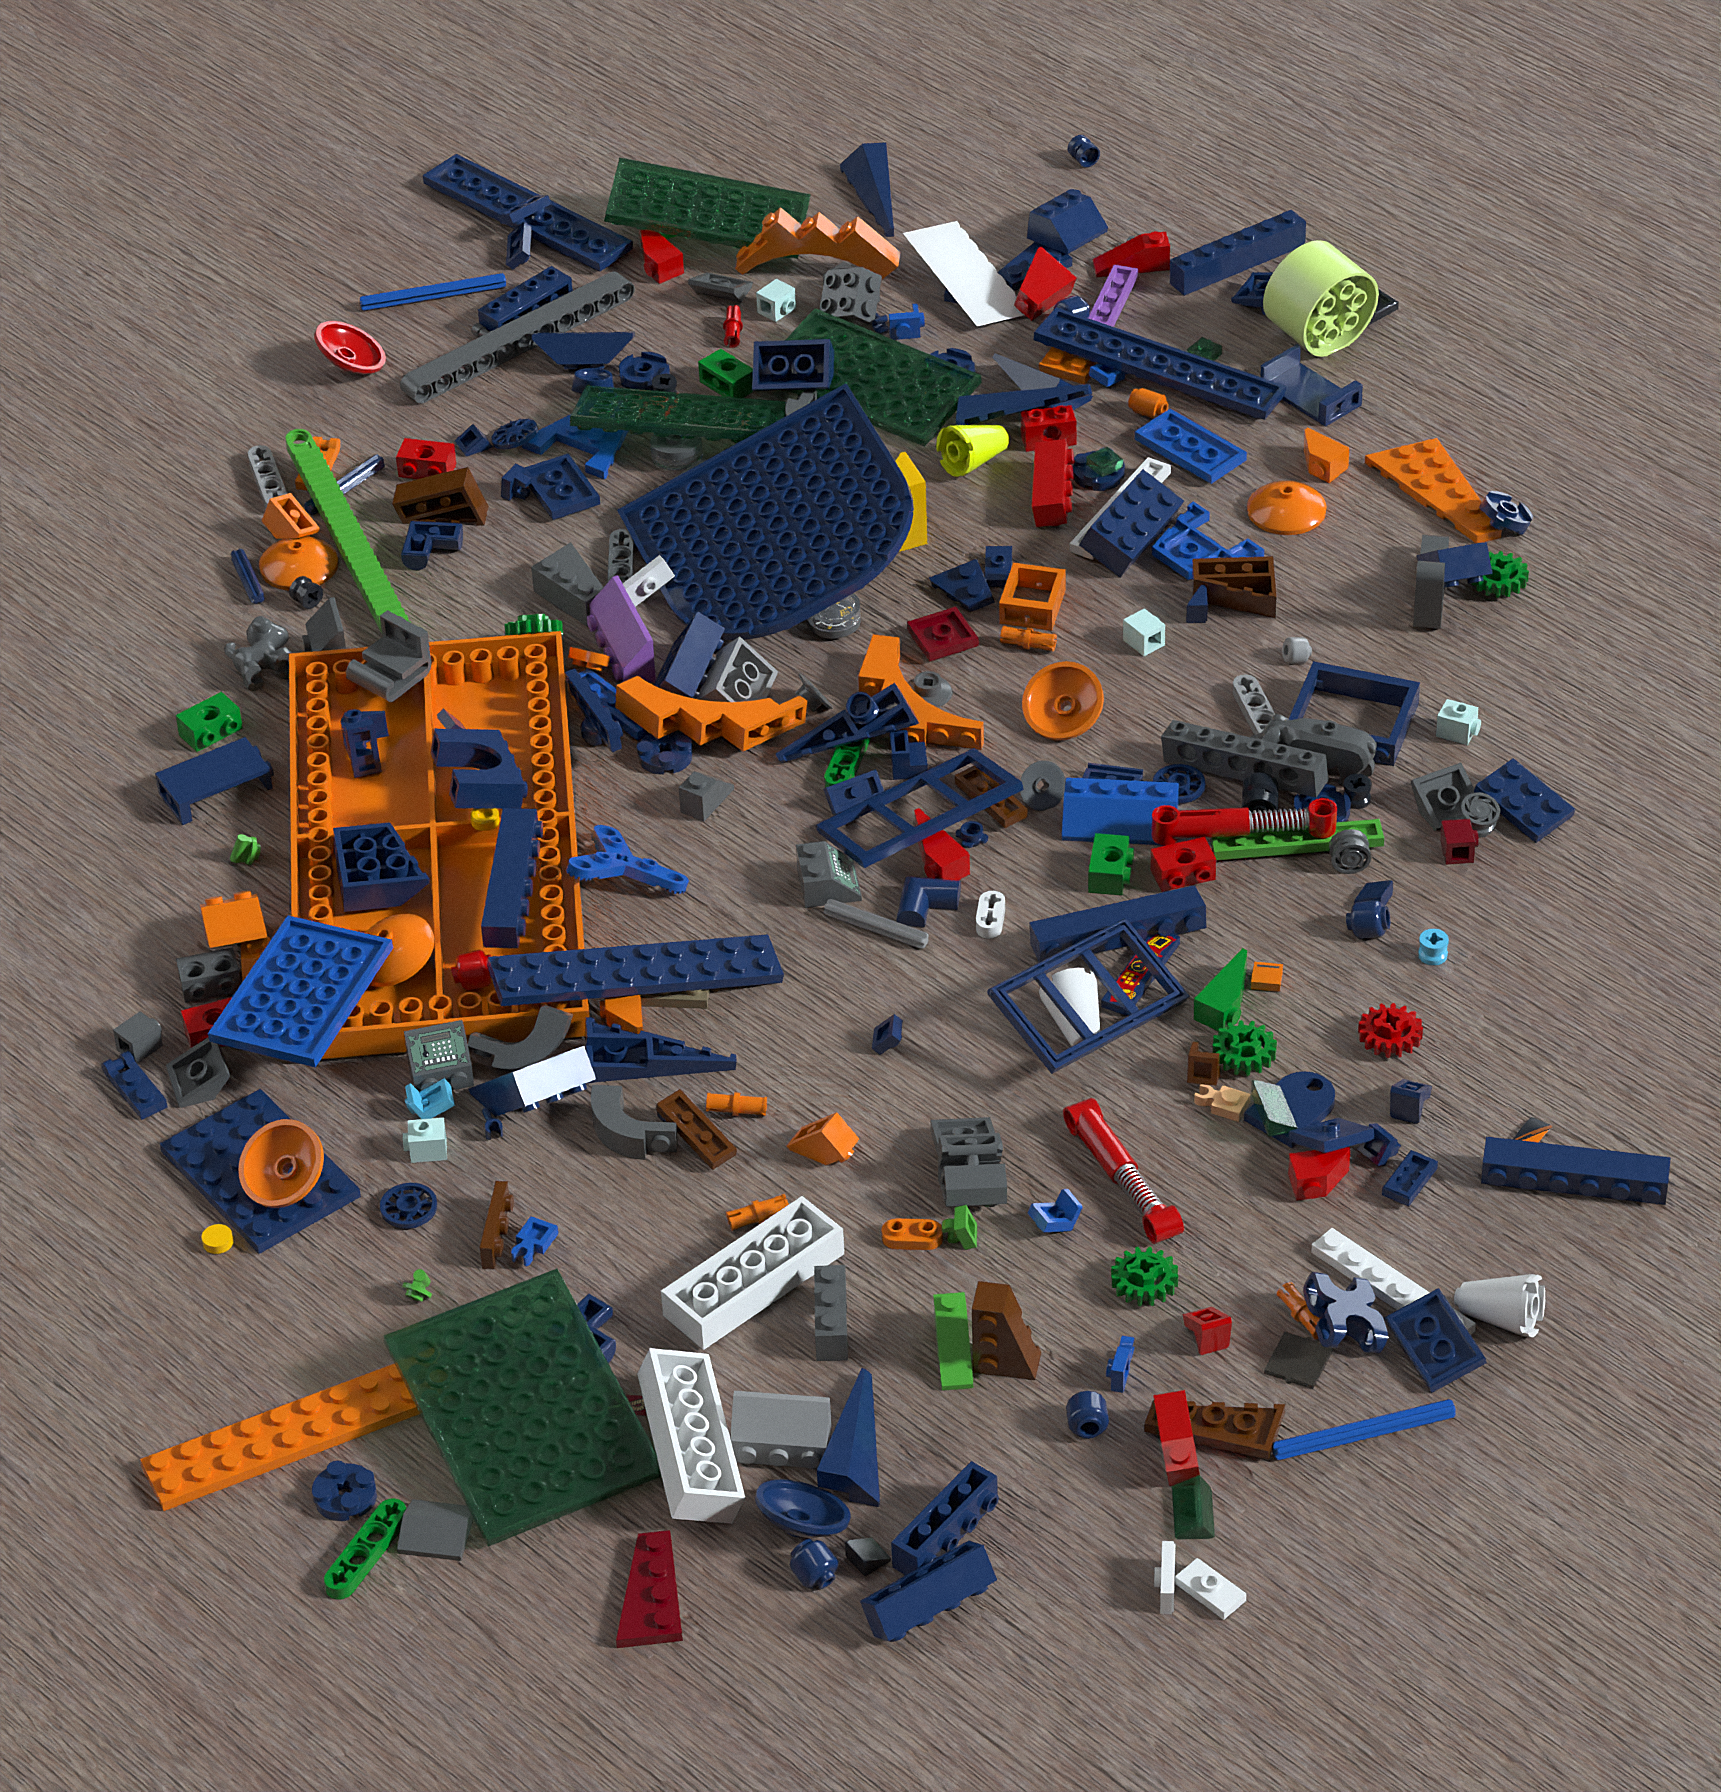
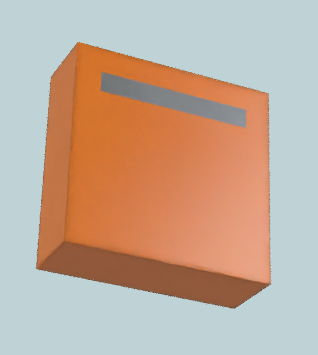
(1267, 976)

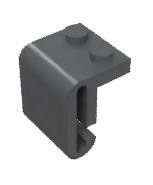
(394, 660)

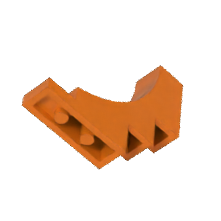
(740, 723)

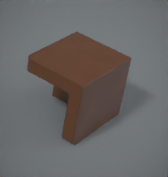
(1203, 1066)

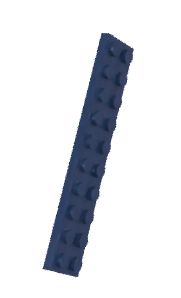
(554, 227)
(1160, 363)
(634, 970)

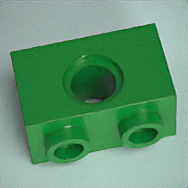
(726, 374)
(209, 721)
(1109, 864)

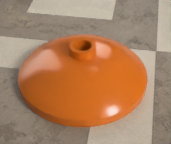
(1286, 508)
(296, 558)
(1054, 689)
(411, 947)
(270, 1156)

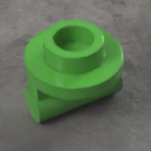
(245, 849)
(417, 1289)

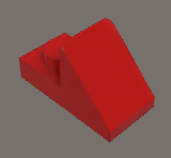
(1211, 1329)

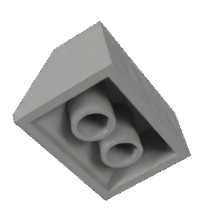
(738, 675)
(780, 1429)

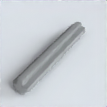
(876, 923)

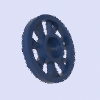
(514, 434)
(1183, 780)
(408, 1205)

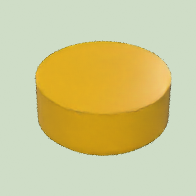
(484, 818)
(217, 1239)

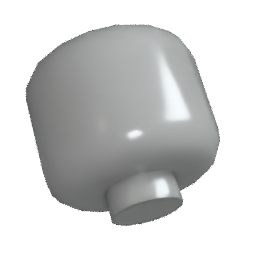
(1296, 650)

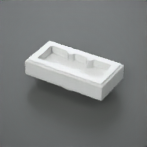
(648, 580)
(1165, 1576)
(1210, 1588)

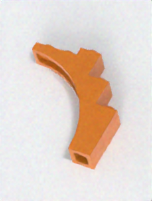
(819, 236)
(935, 725)

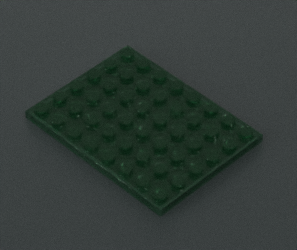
(523, 1406)

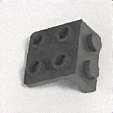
(851, 294)

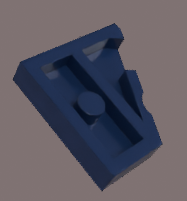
(965, 585)

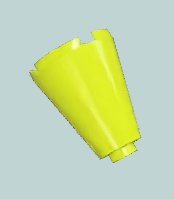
(969, 446)

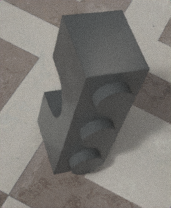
(830, 1313)

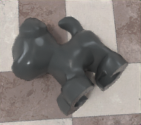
(262, 653)

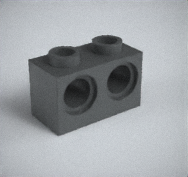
(208, 974)

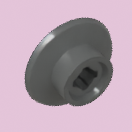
(932, 688)
(812, 695)
(1052, 790)

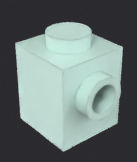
(776, 300)
(1144, 632)
(1458, 722)
(426, 1140)

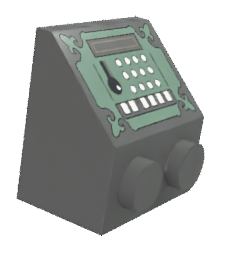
(826, 874)
(439, 1054)

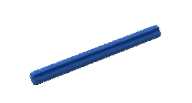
(432, 292)
(1363, 1429)

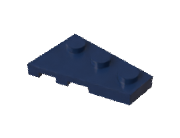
(1016, 270)

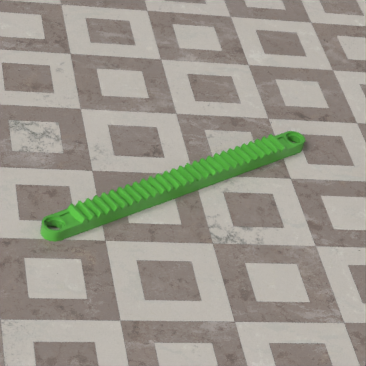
(343, 526)

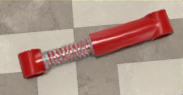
(1174, 824)
(1087, 1122)

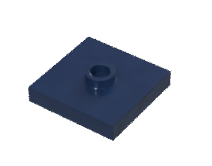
(1331, 1135)

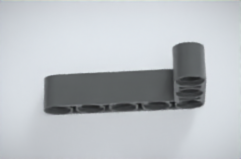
(1430, 585)

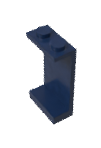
(1309, 390)
(210, 775)

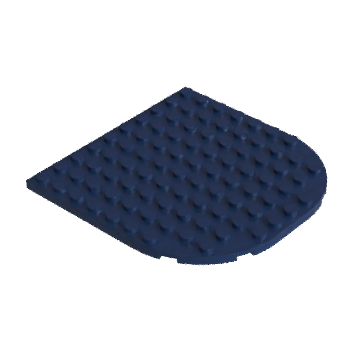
(778, 521)

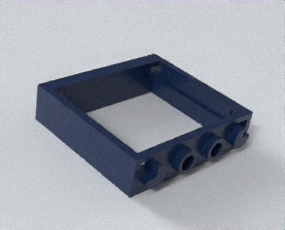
(1367, 687)

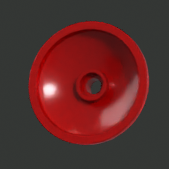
(349, 347)

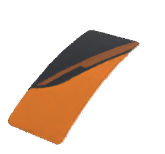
(1533, 1130)

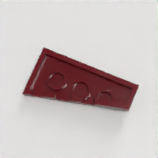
(651, 1596)

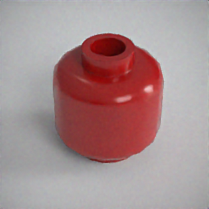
(472, 970)

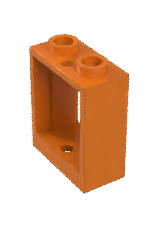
(1042, 614)

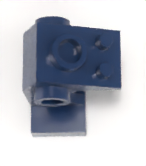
(358, 729)

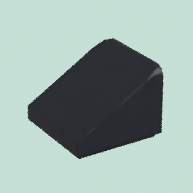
(866, 1555)

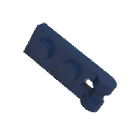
(134, 1085)

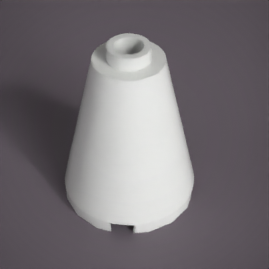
(1082, 994)
(1504, 1302)

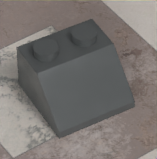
(324, 629)

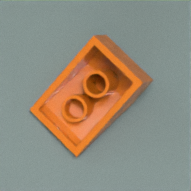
(232, 919)

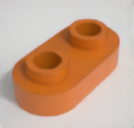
(588, 659)
(912, 1234)

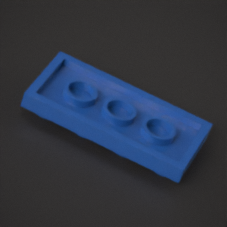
(1190, 446)

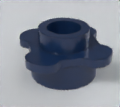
(971, 834)

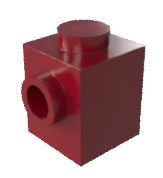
(1458, 841)

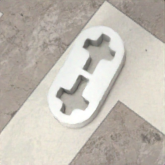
(986, 914)

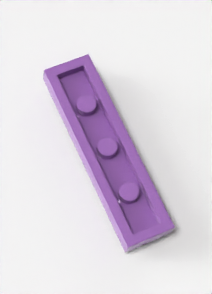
(1114, 294)

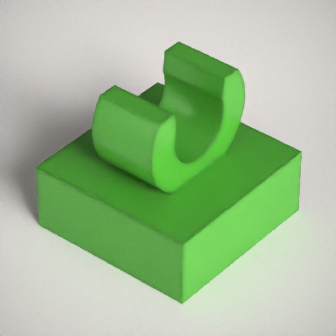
(961, 1228)

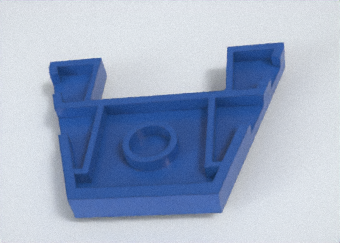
(594, 441)
(1185, 542)

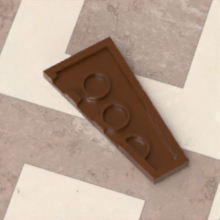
(1233, 1429)

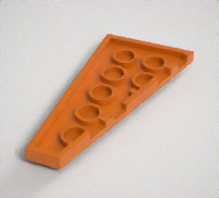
(1435, 481)

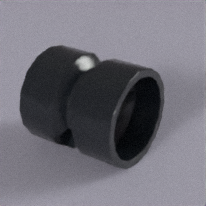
(1260, 792)

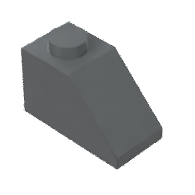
(702, 795)

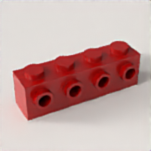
(1052, 483)

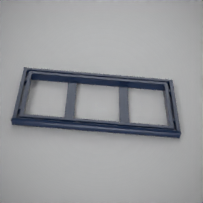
(910, 835)
(1091, 1042)

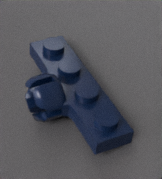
(597, 719)

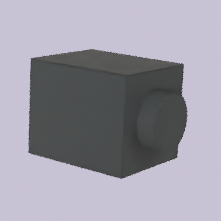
(139, 1036)

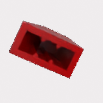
(1043, 285)

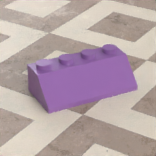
(622, 633)

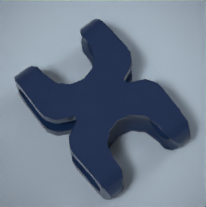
(1345, 1312)

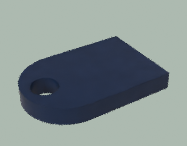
(1305, 1105)

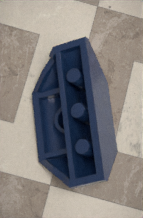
(583, 347)

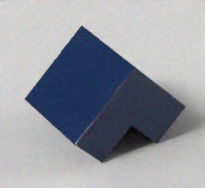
(906, 758)

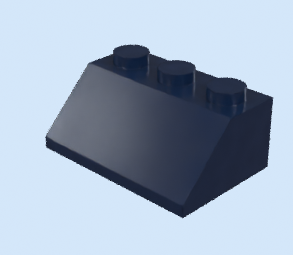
(1066, 222)
(792, 365)

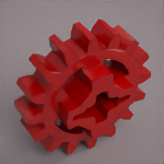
(1390, 1030)

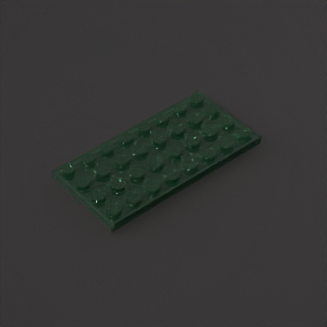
(696, 204)
(892, 382)
(674, 413)

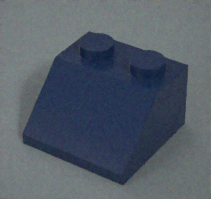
(1461, 563)

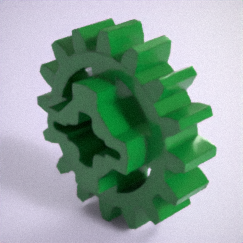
(1506, 577)
(532, 624)
(1244, 1047)
(1144, 1276)

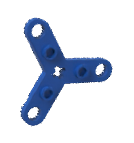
(616, 859)

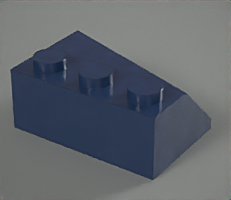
(375, 867)

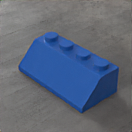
(1113, 808)

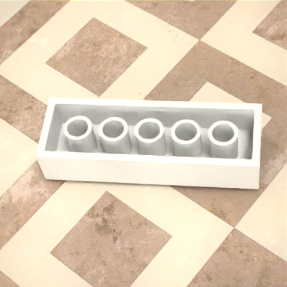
(752, 1272)
(690, 1436)

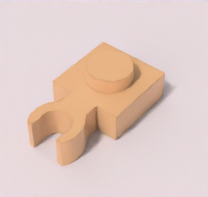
(1224, 1103)

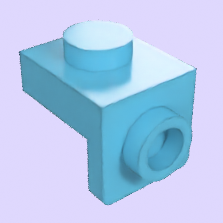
(431, 1100)

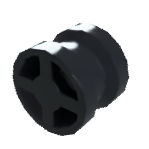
(664, 383)
(306, 592)
(1358, 789)

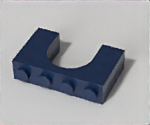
(498, 780)

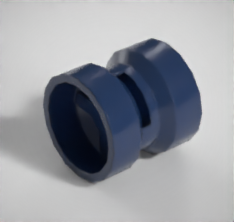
(1083, 151)
(859, 704)

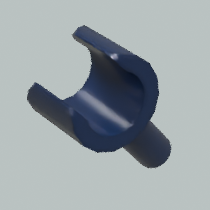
(879, 323)
(491, 1124)

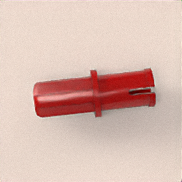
(732, 326)

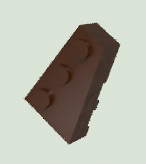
(441, 497)
(1238, 583)
(999, 1335)

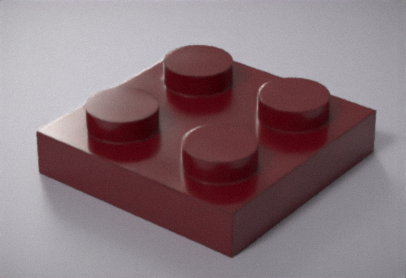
(942, 633)

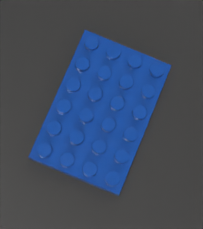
(300, 991)

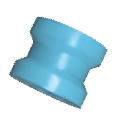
(1433, 947)

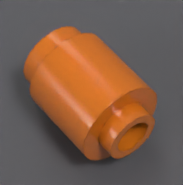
(1147, 403)

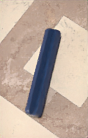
(247, 576)

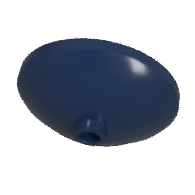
(802, 1508)

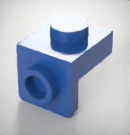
(906, 324)
(1056, 1215)

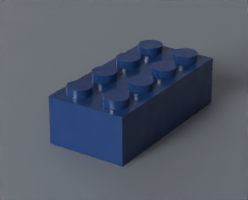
(1131, 523)

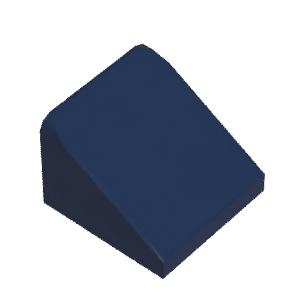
(473, 441)
(1197, 607)
(1376, 891)

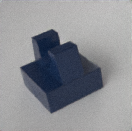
(515, 483)
(1381, 1147)

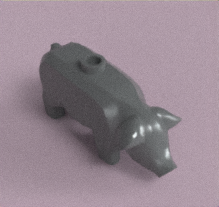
(1344, 746)

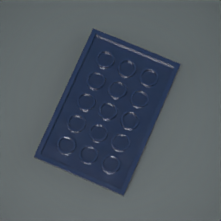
(210, 1160)

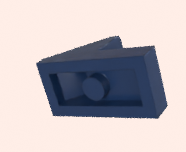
(1408, 1100)

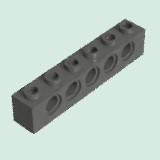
(1241, 756)

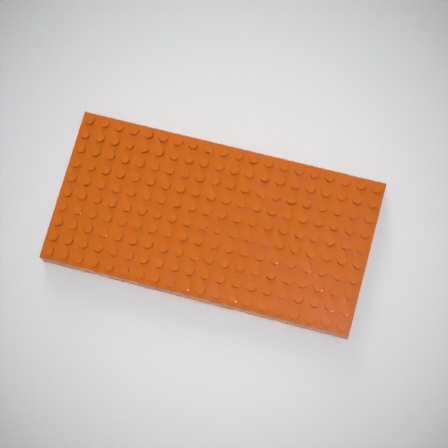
(485, 684)

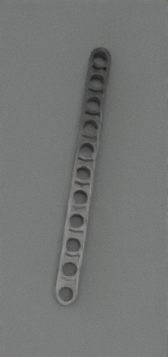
(516, 337)

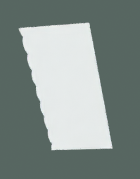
(965, 272)

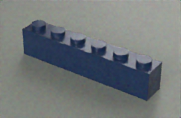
(1237, 252)
(510, 878)
(1150, 915)
(1575, 1170)

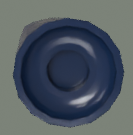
(591, 377)

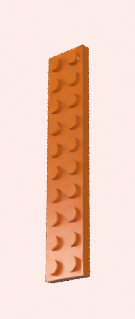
(278, 1437)

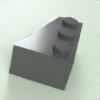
(566, 582)

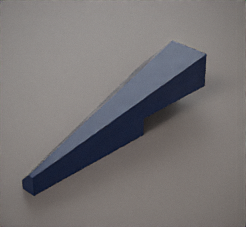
(869, 174)
(985, 407)
(843, 730)
(629, 1055)
(851, 1453)

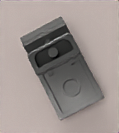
(969, 1162)

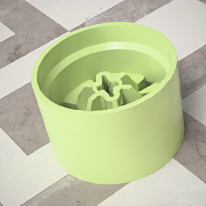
(1320, 298)

